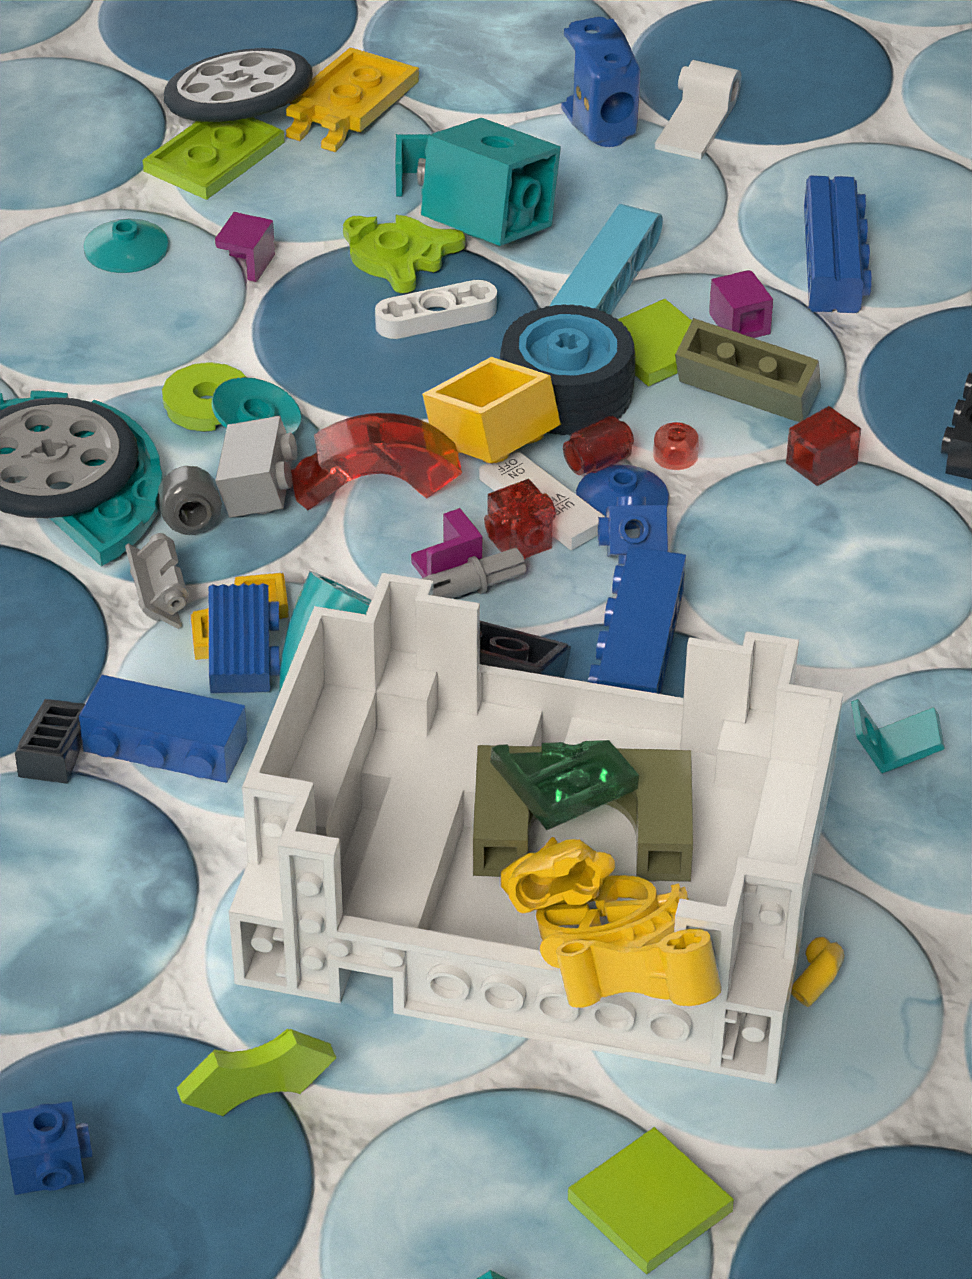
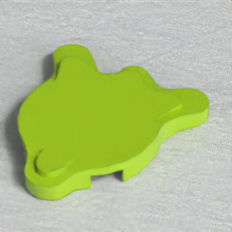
(399, 248)

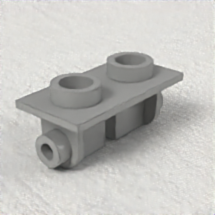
(158, 579)

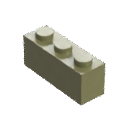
(748, 370)

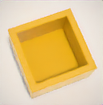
(493, 409)

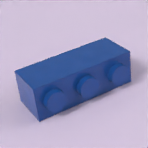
(163, 728)

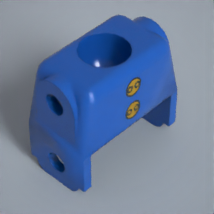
(604, 82)

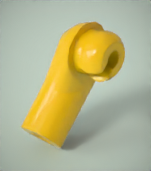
(825, 963)

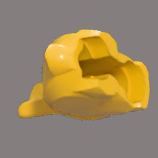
(556, 875)

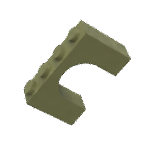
(657, 810)

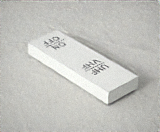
(575, 519)

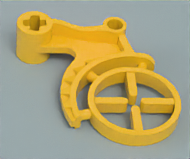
(633, 951)

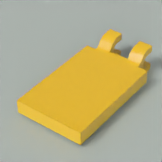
(349, 95)

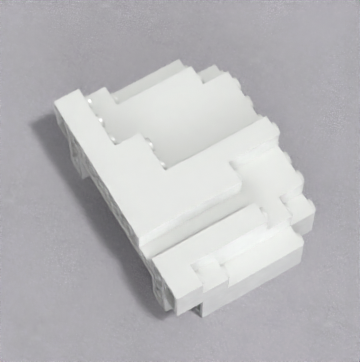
(370, 820)

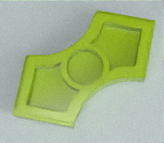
(234, 1077)

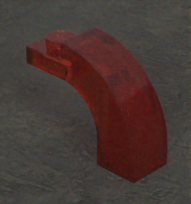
(376, 445)

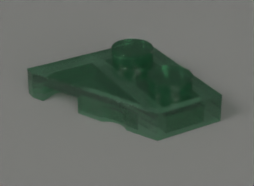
(566, 778)

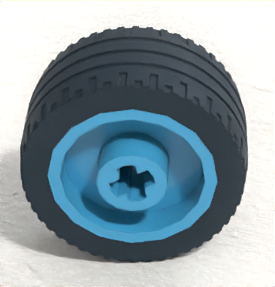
(585, 356)

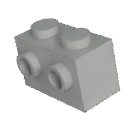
(256, 466)

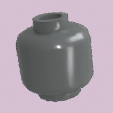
(189, 500)

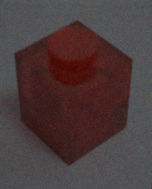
(823, 445)

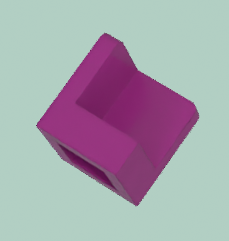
(248, 239)
(741, 304)
(459, 543)

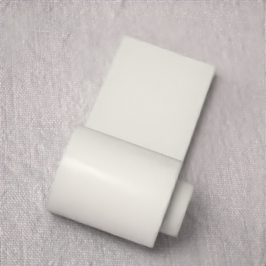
(706, 103)

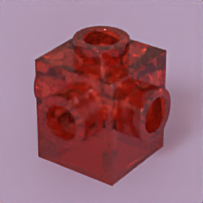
(520, 518)

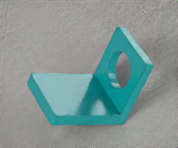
(408, 151)
(900, 741)

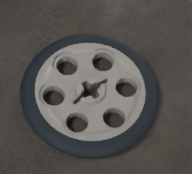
(238, 85)
(60, 457)

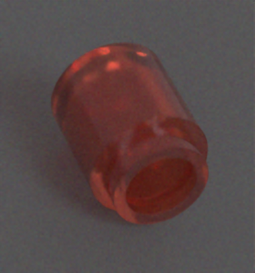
(598, 446)

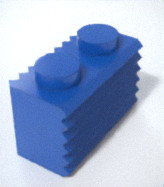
(241, 638)

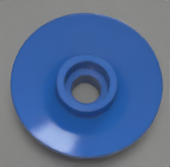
(616, 481)

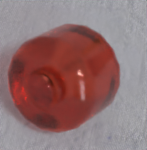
(676, 446)

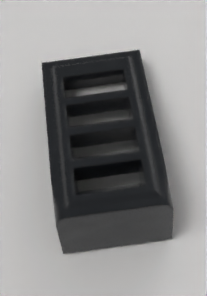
(50, 750)

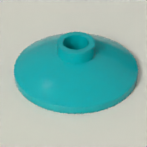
(126, 245)
(254, 399)

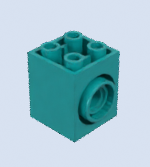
(490, 181)

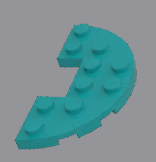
(125, 516)

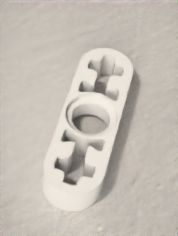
(409, 316)

